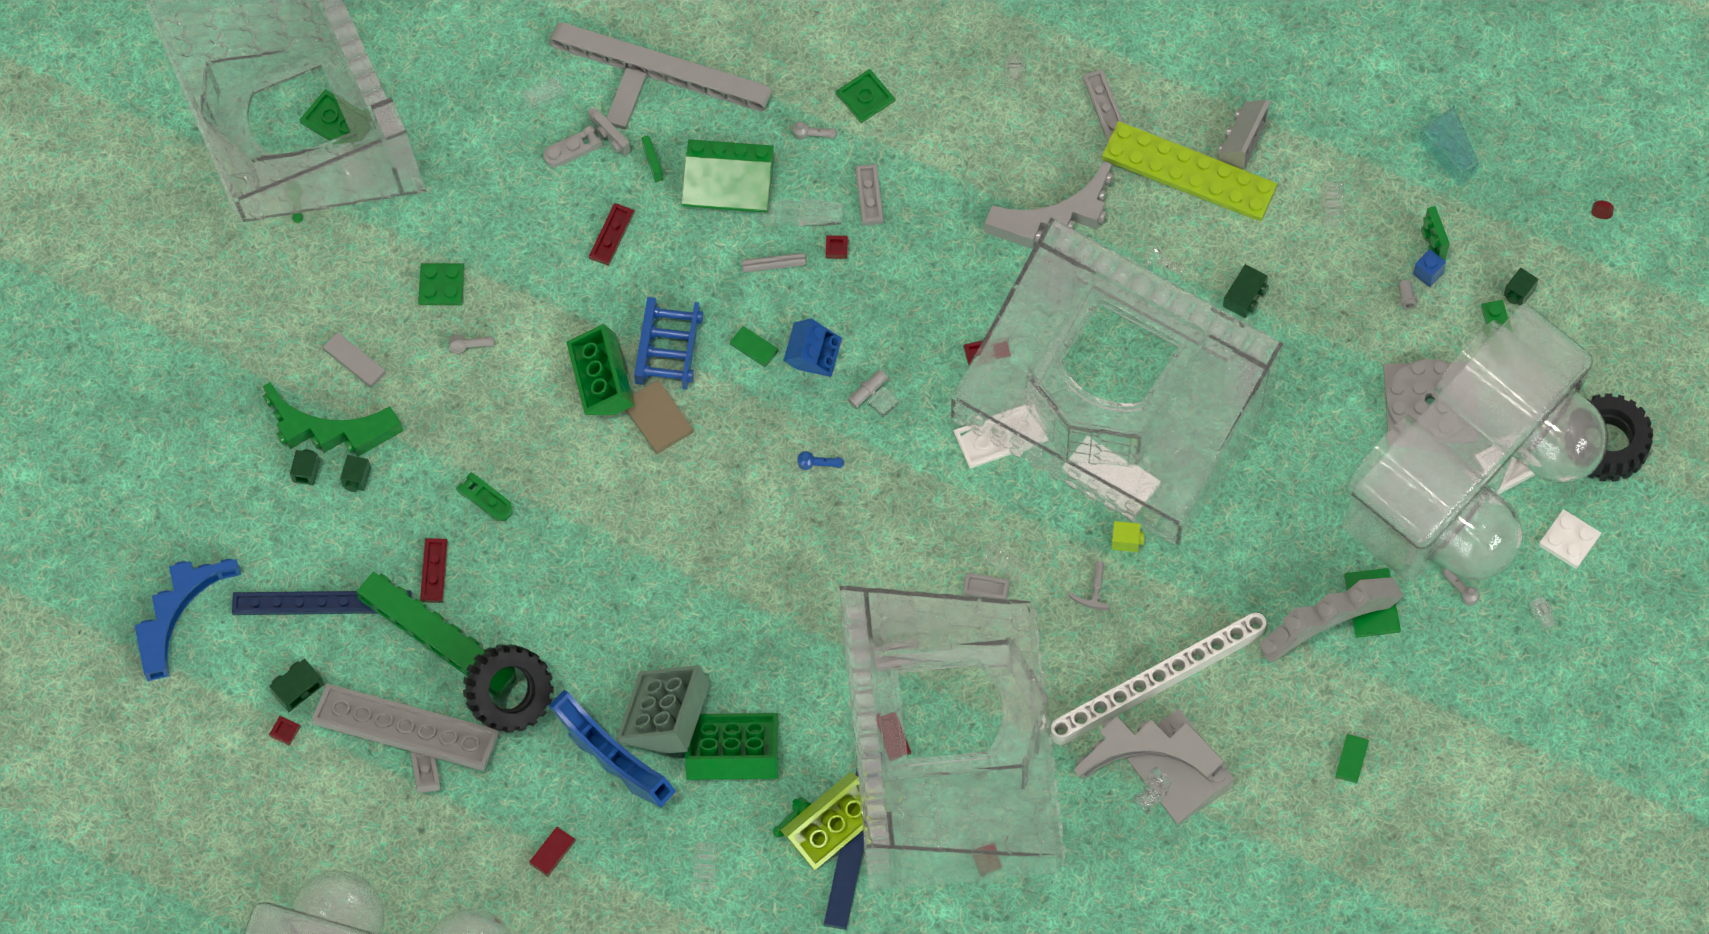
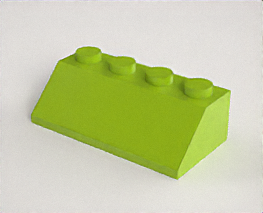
(827, 822)

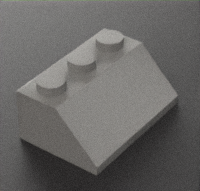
(1245, 133)

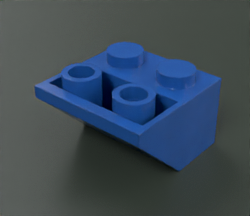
(812, 348)

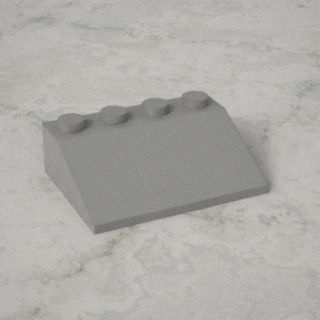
(1189, 787)

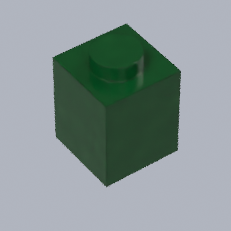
(1520, 287)
(305, 467)
(355, 473)

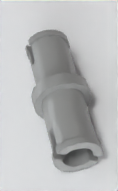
(867, 388)

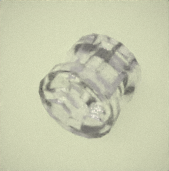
(1147, 799)

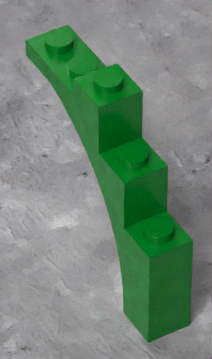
(357, 434)

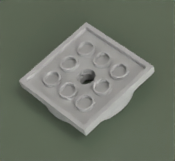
(1409, 386)

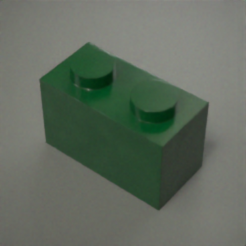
(1245, 291)
(296, 685)

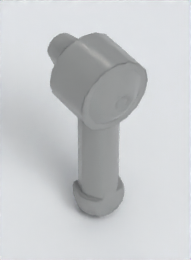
(801, 131)
(459, 344)
(1469, 594)

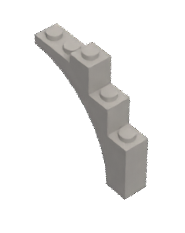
(1027, 225)
(1333, 609)
(1151, 739)

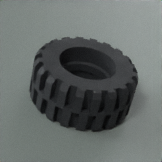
(1637, 428)
(537, 692)

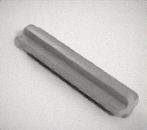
(773, 262)

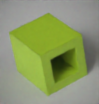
(1127, 536)

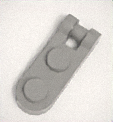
(572, 147)

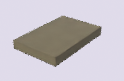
(658, 417)

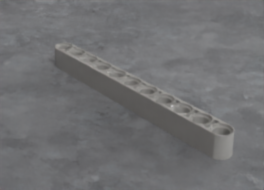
(660, 66)

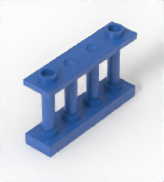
(650, 331)

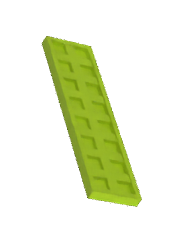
(1189, 171)

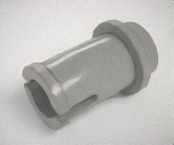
(1407, 294)

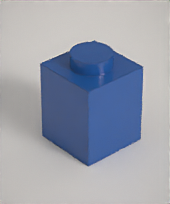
(1429, 268)

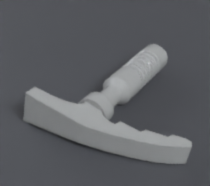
(1095, 597)

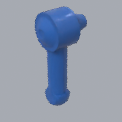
(807, 461)

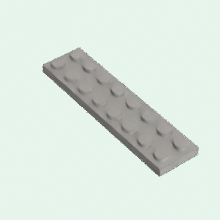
(405, 727)

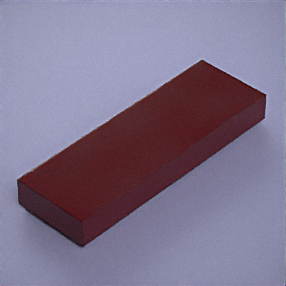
(611, 234)
(433, 570)

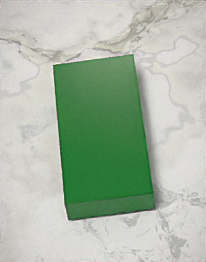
(652, 158)
(754, 346)
(1352, 758)

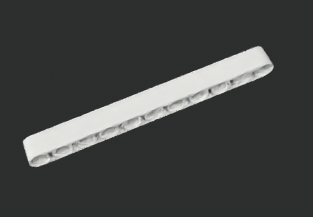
(1163, 669)

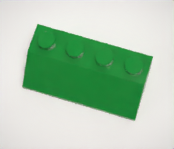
(600, 372)

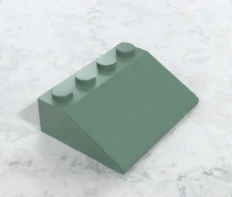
(664, 709)

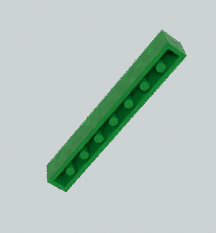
(428, 628)

